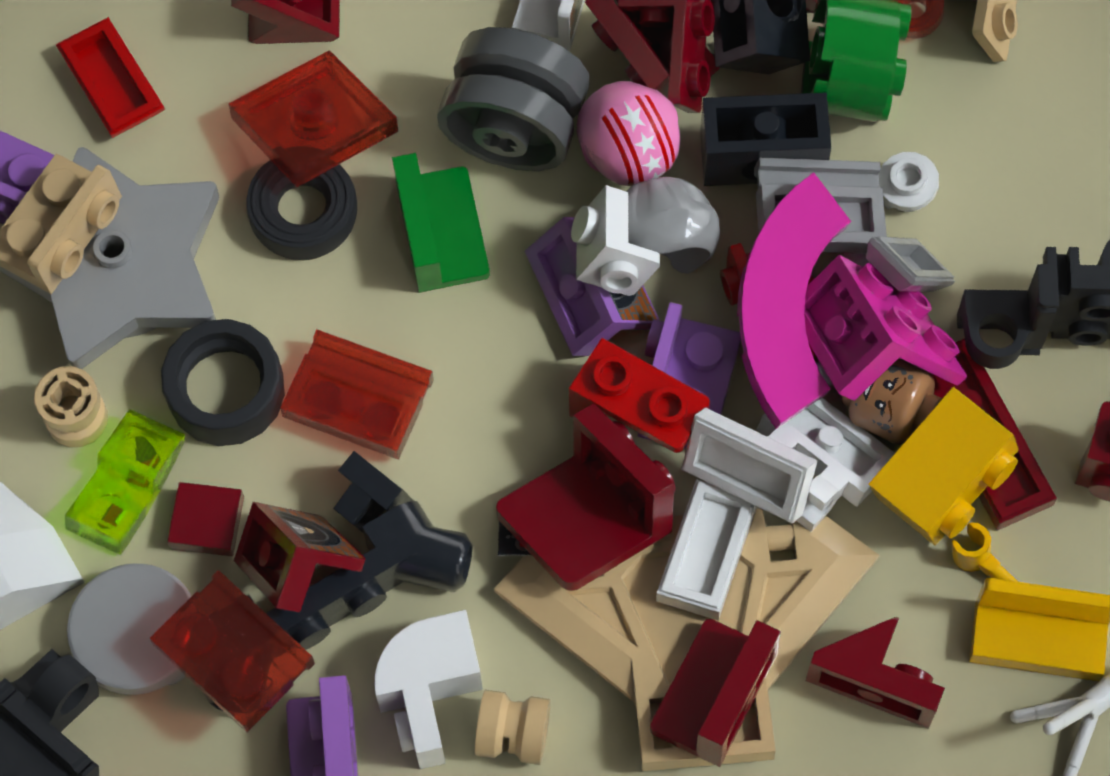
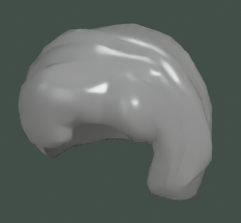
(674, 221)

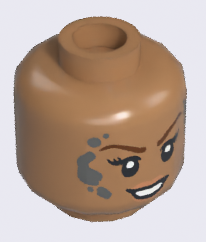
(895, 402)

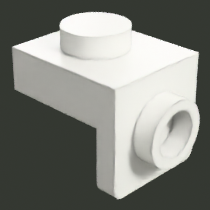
(603, 246)

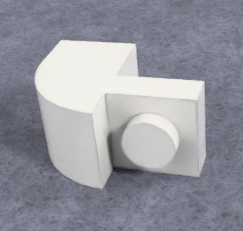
(421, 666)

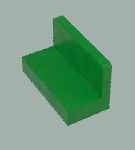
(440, 225)

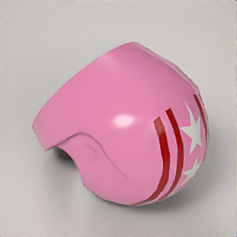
(629, 132)

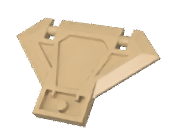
(642, 642)

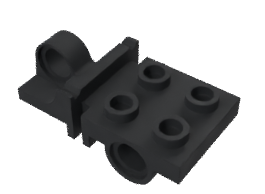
(1061, 299)
(36, 713)

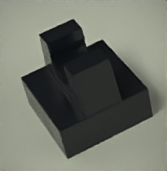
(369, 492)

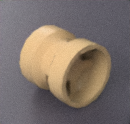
(77, 420)
(512, 727)

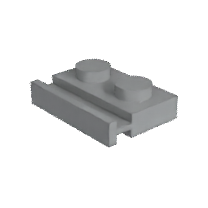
(850, 184)

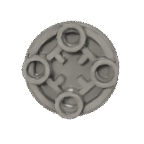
(114, 624)

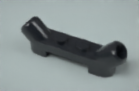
(401, 550)

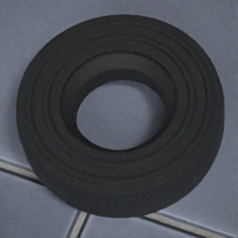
(303, 240)

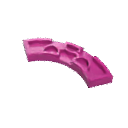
(774, 300)

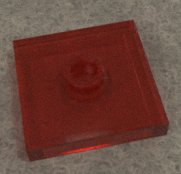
(313, 118)

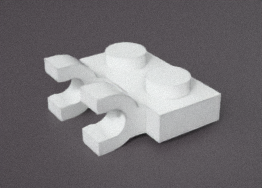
(844, 452)

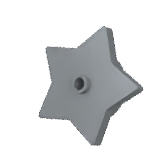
(150, 279)

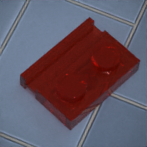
(357, 394)
(232, 651)

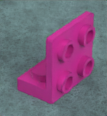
(865, 324)

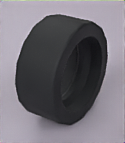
(221, 337)

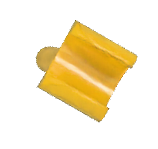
(982, 558)

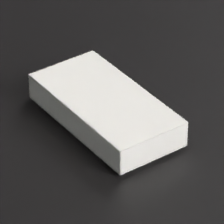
(749, 465)
(706, 551)

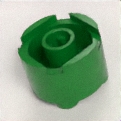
(857, 56)

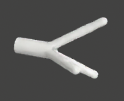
(1068, 711)

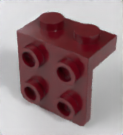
(593, 505)

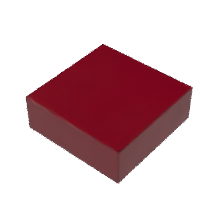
(205, 519)

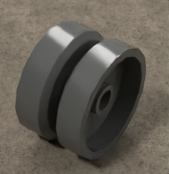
(513, 99)

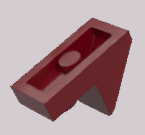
(291, 20)
(856, 671)

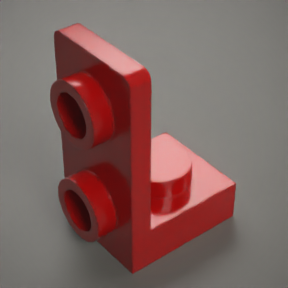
(637, 395)

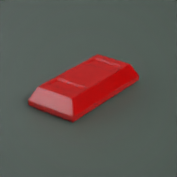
(110, 77)

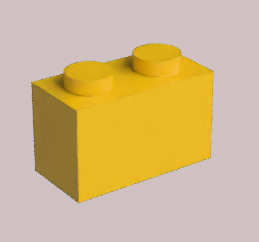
(946, 467)

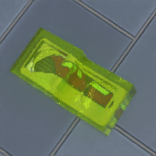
(126, 483)

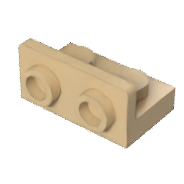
(57, 221)

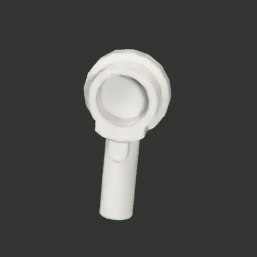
(908, 181)

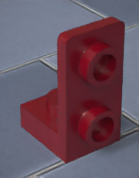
(691, 25)

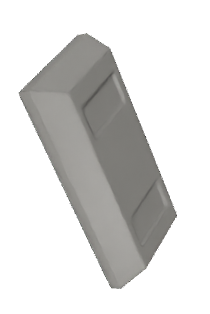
(907, 264)

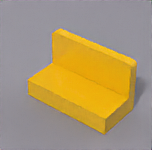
(1040, 629)

